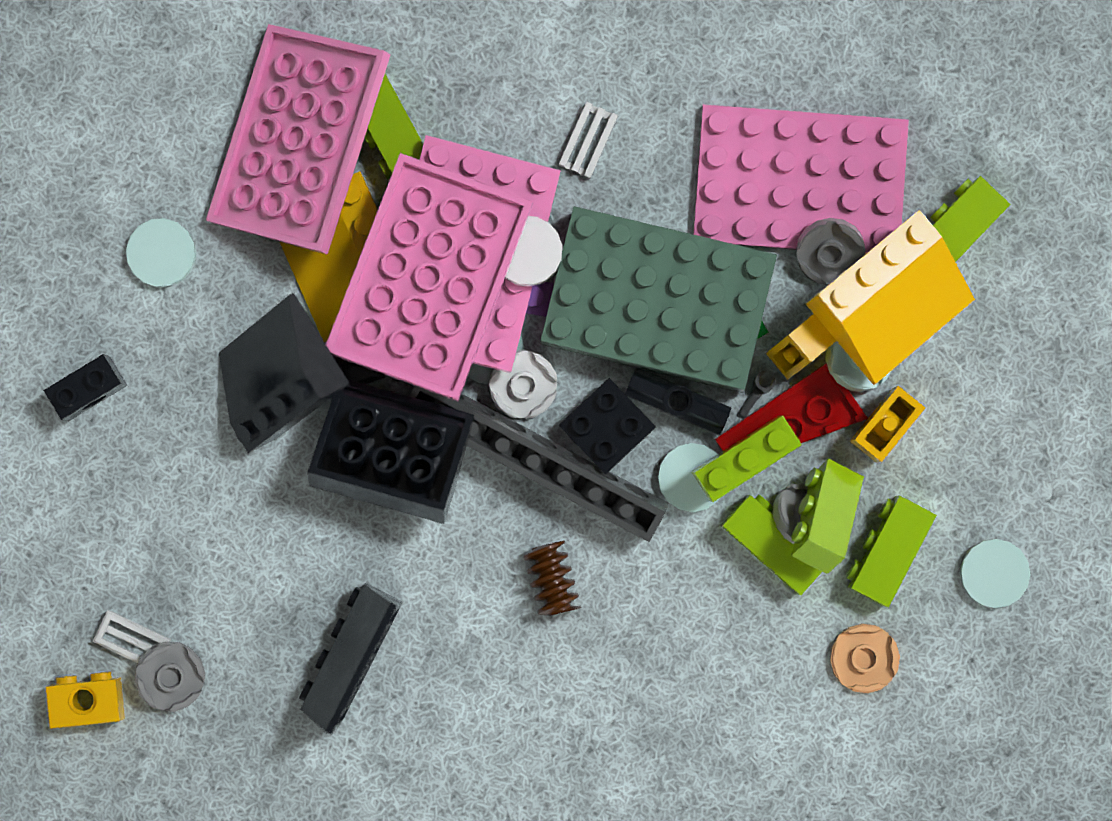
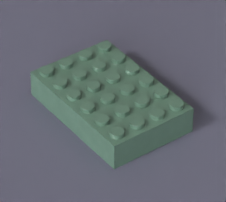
(658, 299)

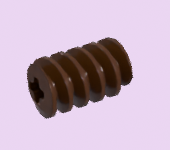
(551, 579)

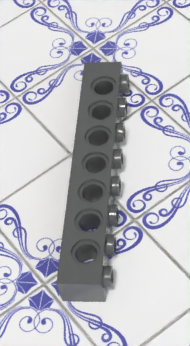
(556, 467)

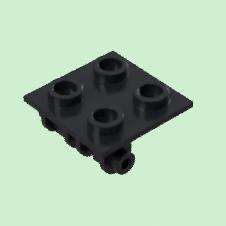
(607, 426)

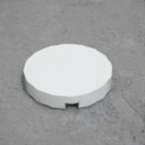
(536, 254)
(527, 388)

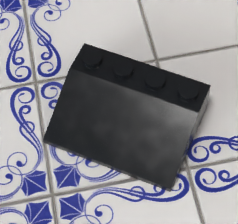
(277, 374)
(391, 451)
(350, 656)

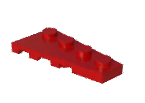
(810, 407)

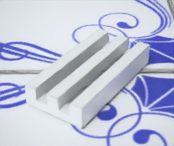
(599, 114)
(105, 627)

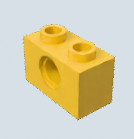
(801, 346)
(887, 424)
(64, 705)

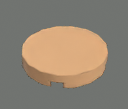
(854, 652)

